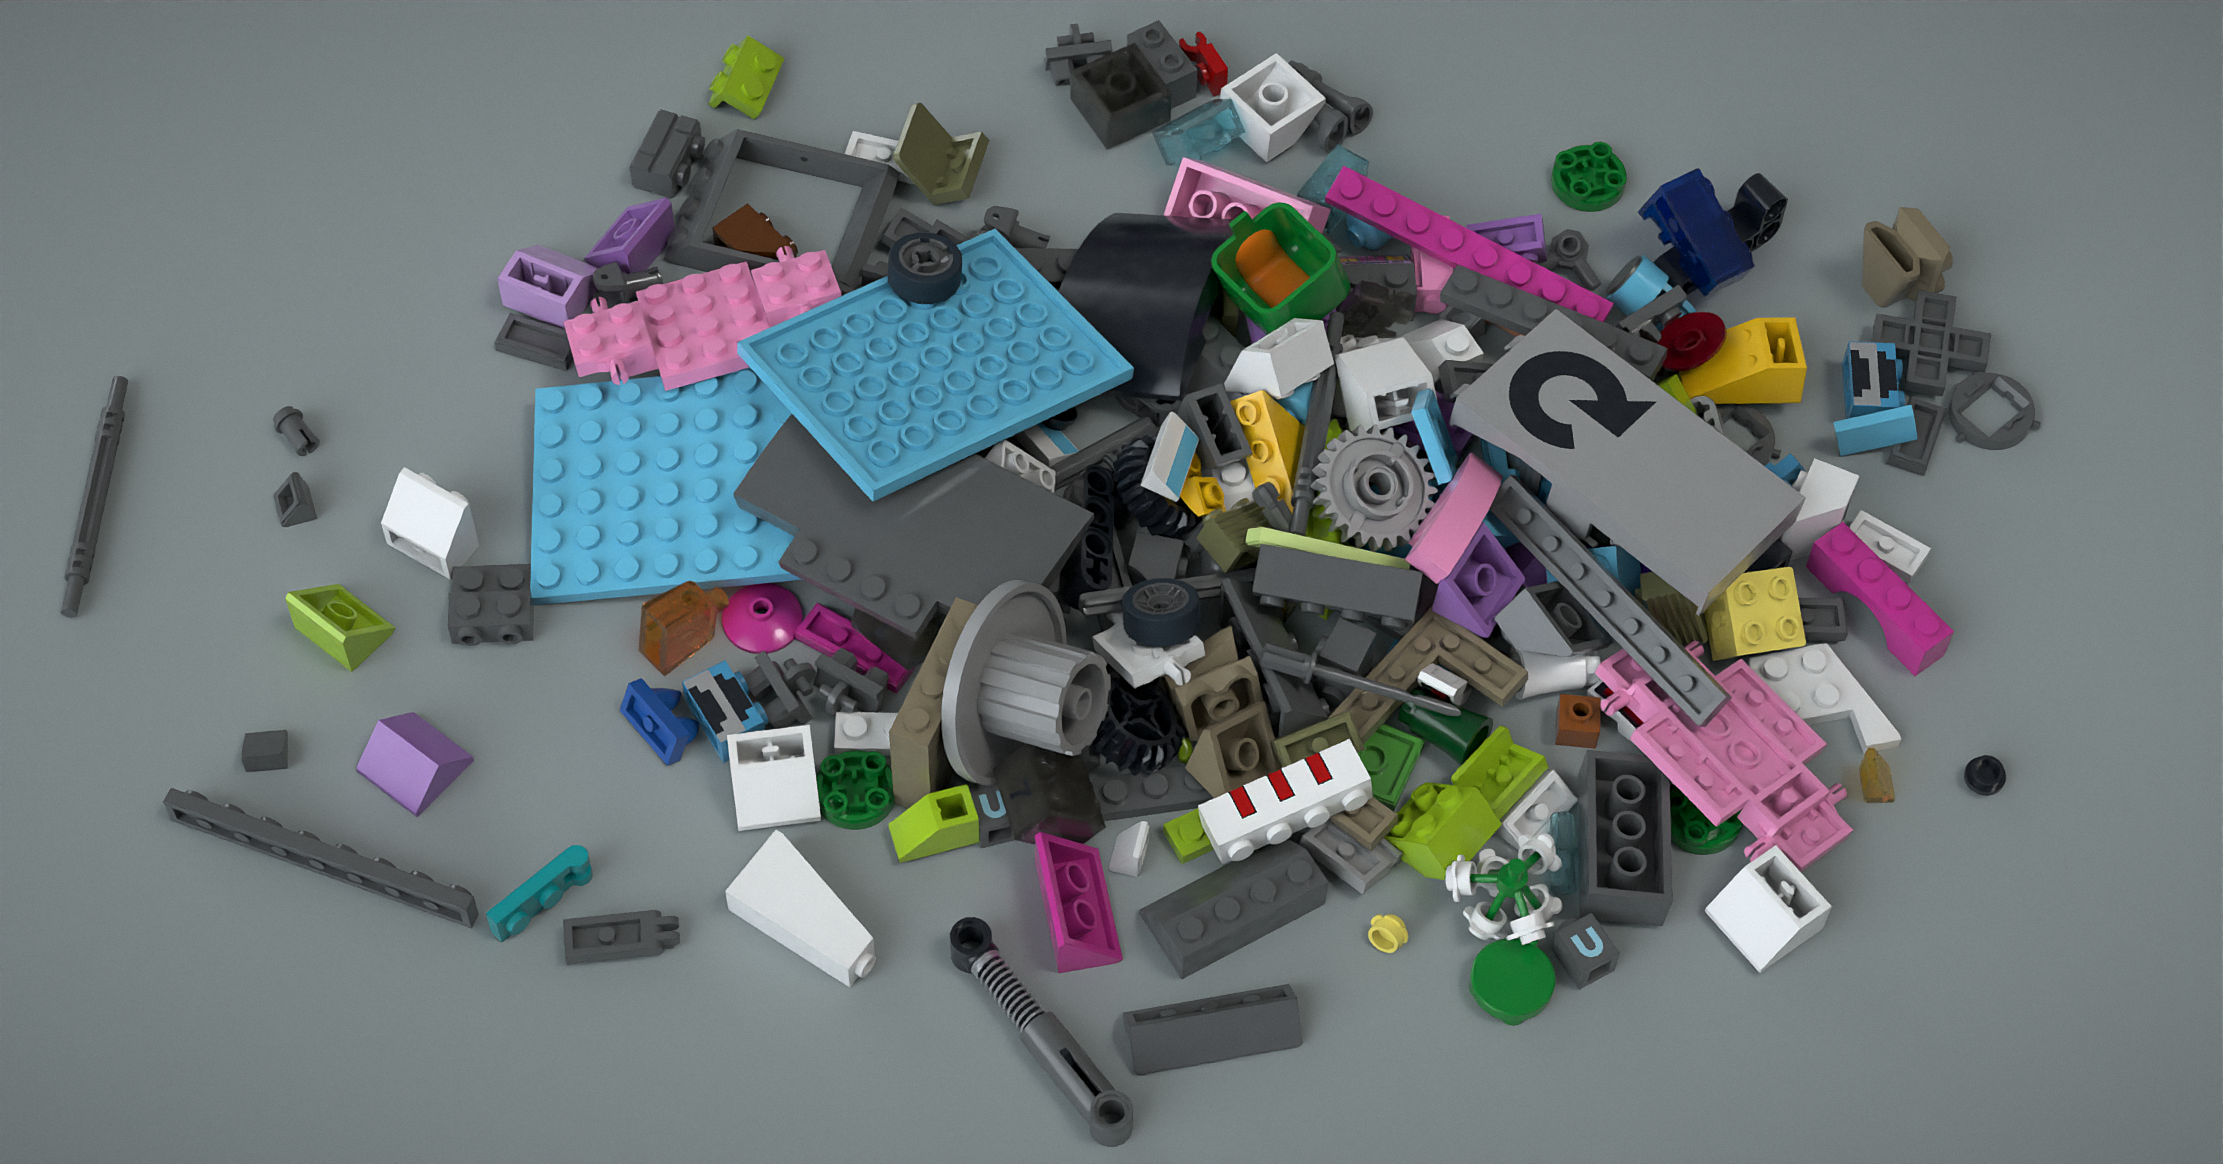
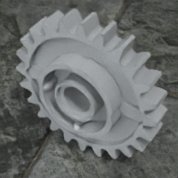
(1352, 505)

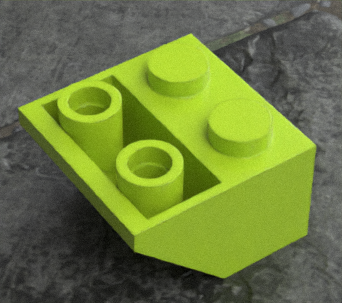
(1441, 825)

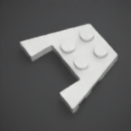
(1823, 691)

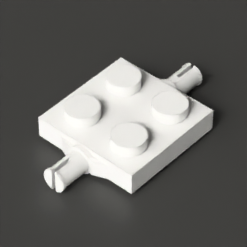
(1144, 663)

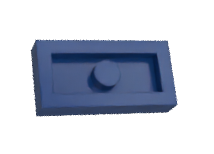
(652, 717)

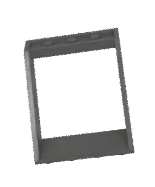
(875, 177)

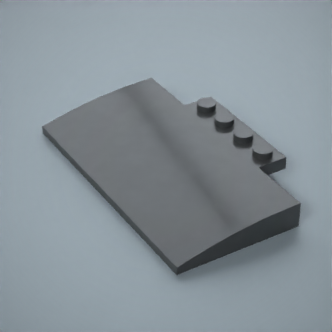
(916, 546)

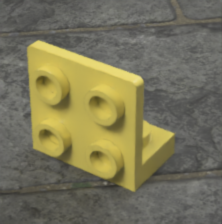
(1756, 615)

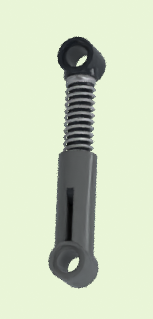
(1044, 1035)

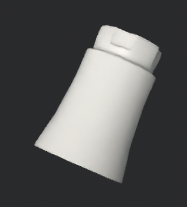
(1555, 673)

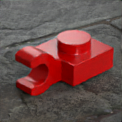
(1209, 66)

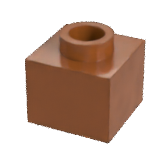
(1578, 721)

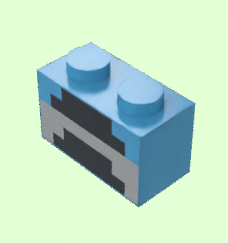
(1871, 378)
(722, 705)

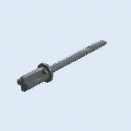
(1305, 666)

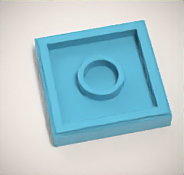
(1435, 435)

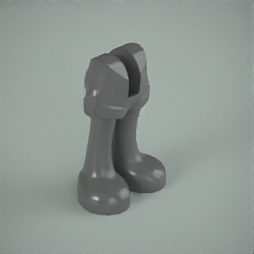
(1348, 111)

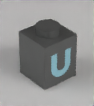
(993, 819)
(1584, 950)

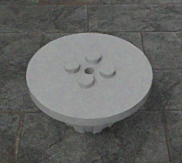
(1019, 683)

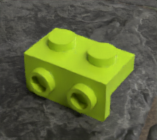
(746, 77)
(1501, 770)

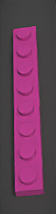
(1456, 244)

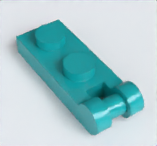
(540, 892)

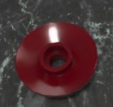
(1692, 340)

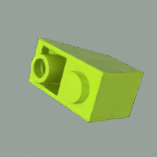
(936, 824)

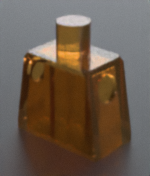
(679, 624)

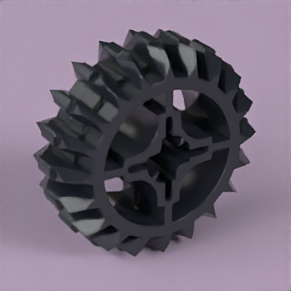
(1152, 510)
(1138, 728)

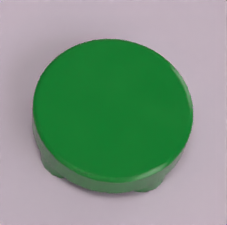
(1589, 177)
(855, 789)
(1694, 831)
(1512, 980)

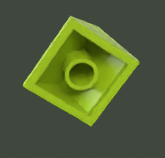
(338, 623)

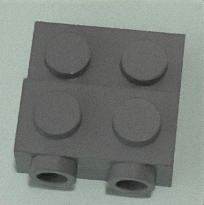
(491, 604)

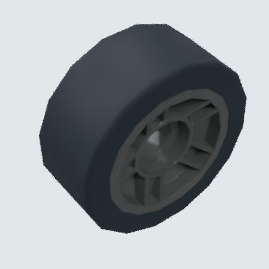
(924, 268)
(1161, 612)

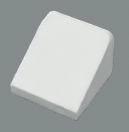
(1130, 850)

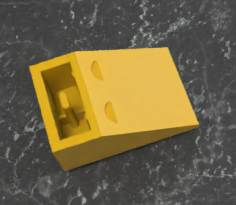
(1755, 365)

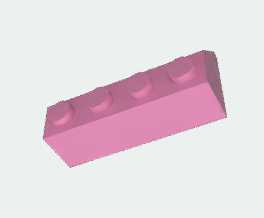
(1218, 193)

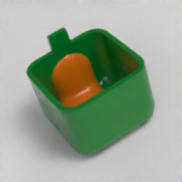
(1280, 268)

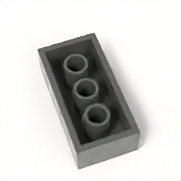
(1624, 839)

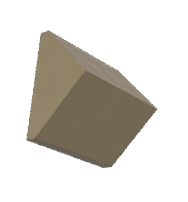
(1235, 751)

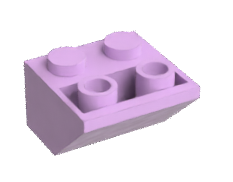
(546, 285)

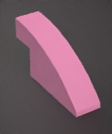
(1454, 519)

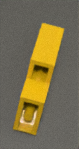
(1274, 441)

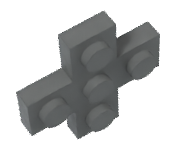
(1932, 343)

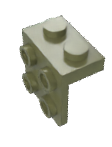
(935, 161)

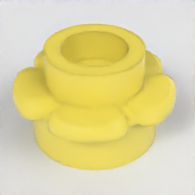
(1387, 933)

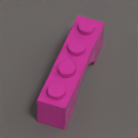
(1909, 624)

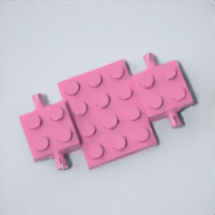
(695, 322)
(1742, 760)

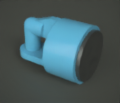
(1638, 285)

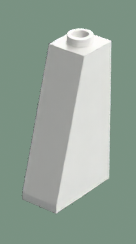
(799, 910)

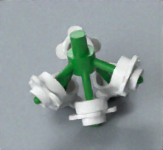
(1508, 879)

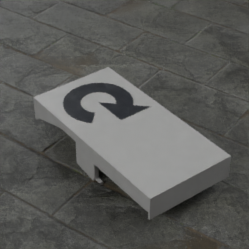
(1628, 459)

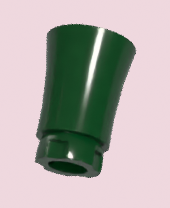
(1454, 735)

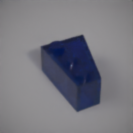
(1699, 232)

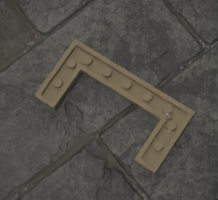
(1427, 642)

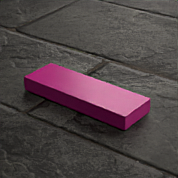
(830, 631)

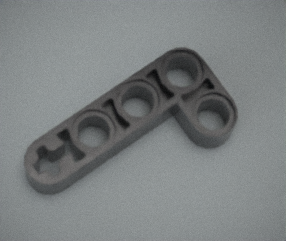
(1756, 220)
(1092, 559)

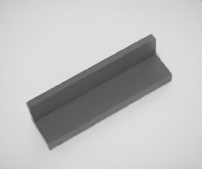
(1213, 1029)

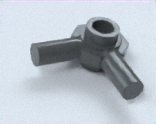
(1570, 252)

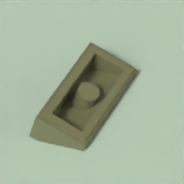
(1316, 738)

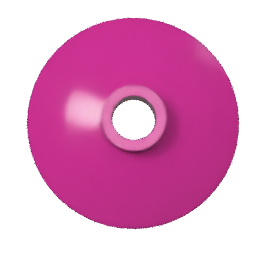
(762, 631)

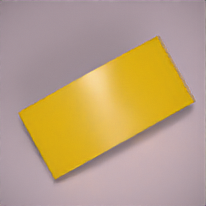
(1200, 492)

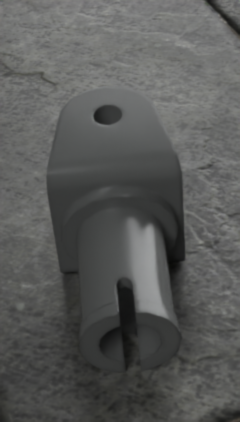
(1009, 228)
(620, 287)

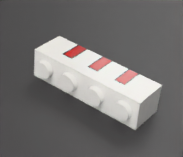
(1286, 802)

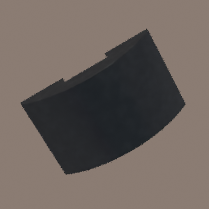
(1149, 294)

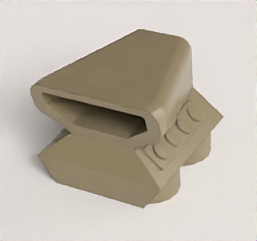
(1903, 258)
(1217, 685)

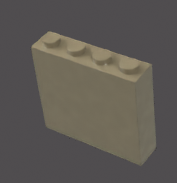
(916, 735)

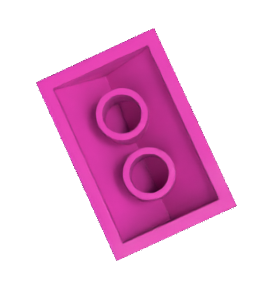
(1076, 904)

